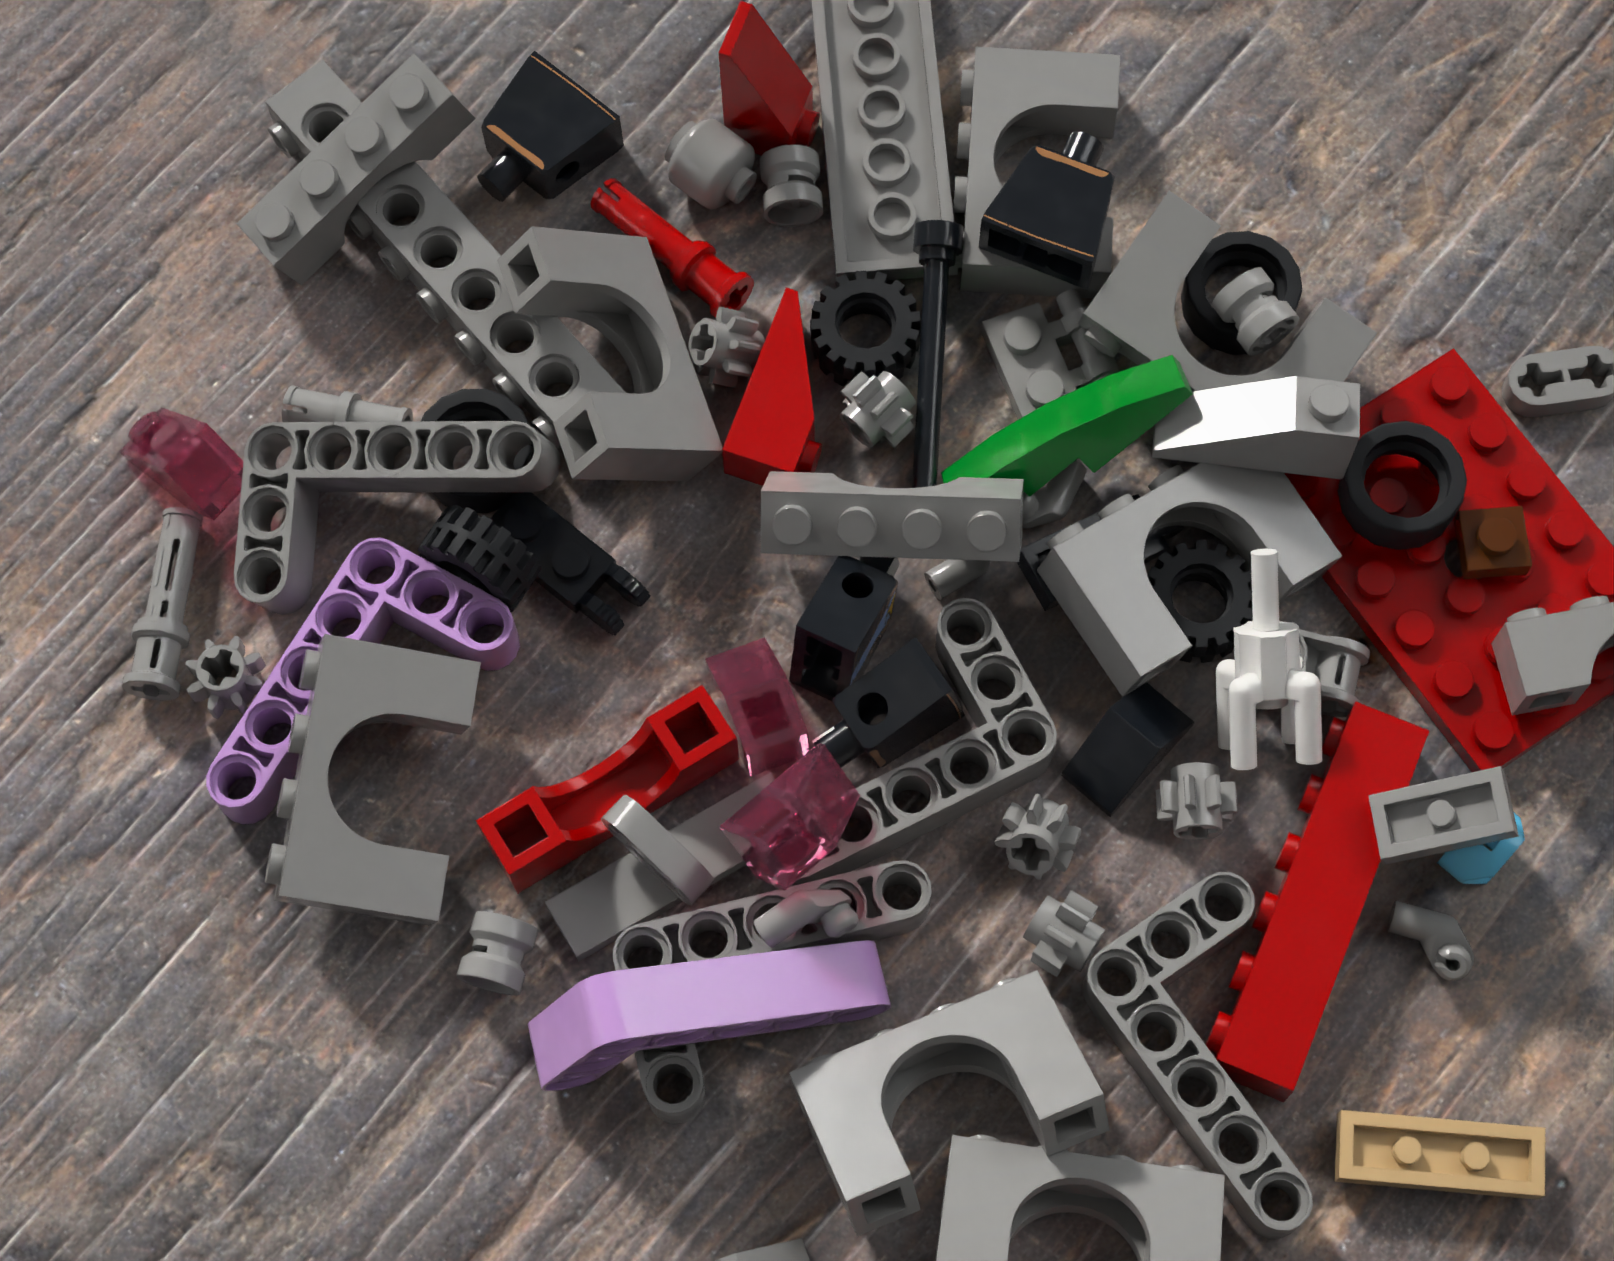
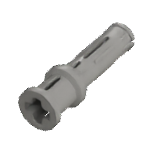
(165, 634)

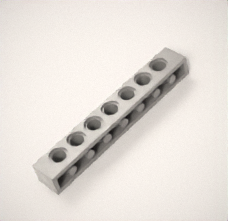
(305, 116)

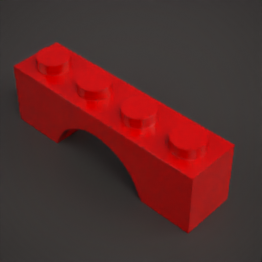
(659, 763)

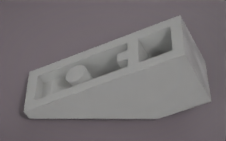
(1266, 426)

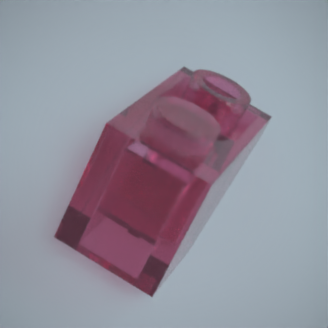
(186, 460)
(759, 706)
(794, 819)

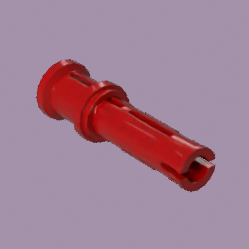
(690, 263)

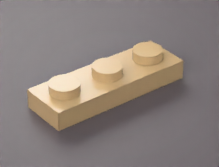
(1440, 1154)

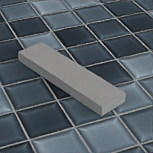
(629, 894)

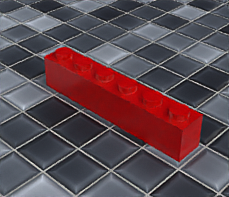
(1316, 906)

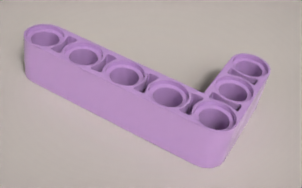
(377, 608)
(702, 1001)

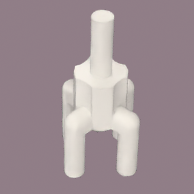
(1267, 677)

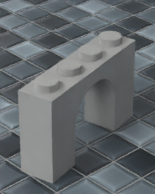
(1016, 98)
(618, 289)
(1138, 309)
(1103, 575)
(321, 856)
(1000, 1033)
(1004, 1186)

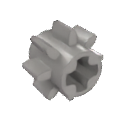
(725, 347)
(877, 409)
(219, 662)
(1196, 801)
(1038, 836)
(1064, 933)

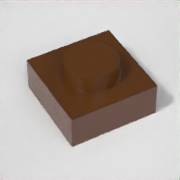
(1492, 542)

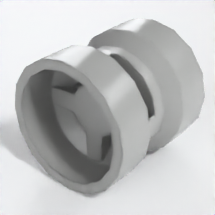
(790, 180)
(1256, 313)
(497, 953)

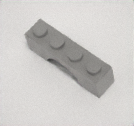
(308, 210)
(944, 521)
(1551, 656)

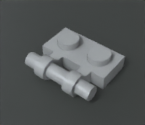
(1030, 358)

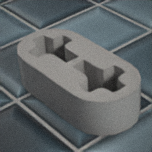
(1559, 369)
(657, 849)

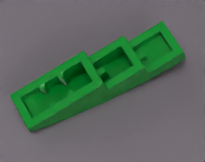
(1083, 424)

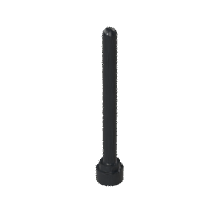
(937, 246)

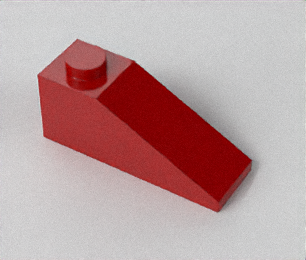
(762, 86)
(776, 412)

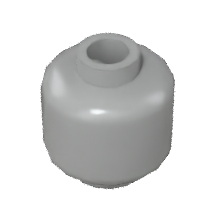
(711, 163)

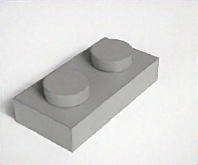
(1443, 815)

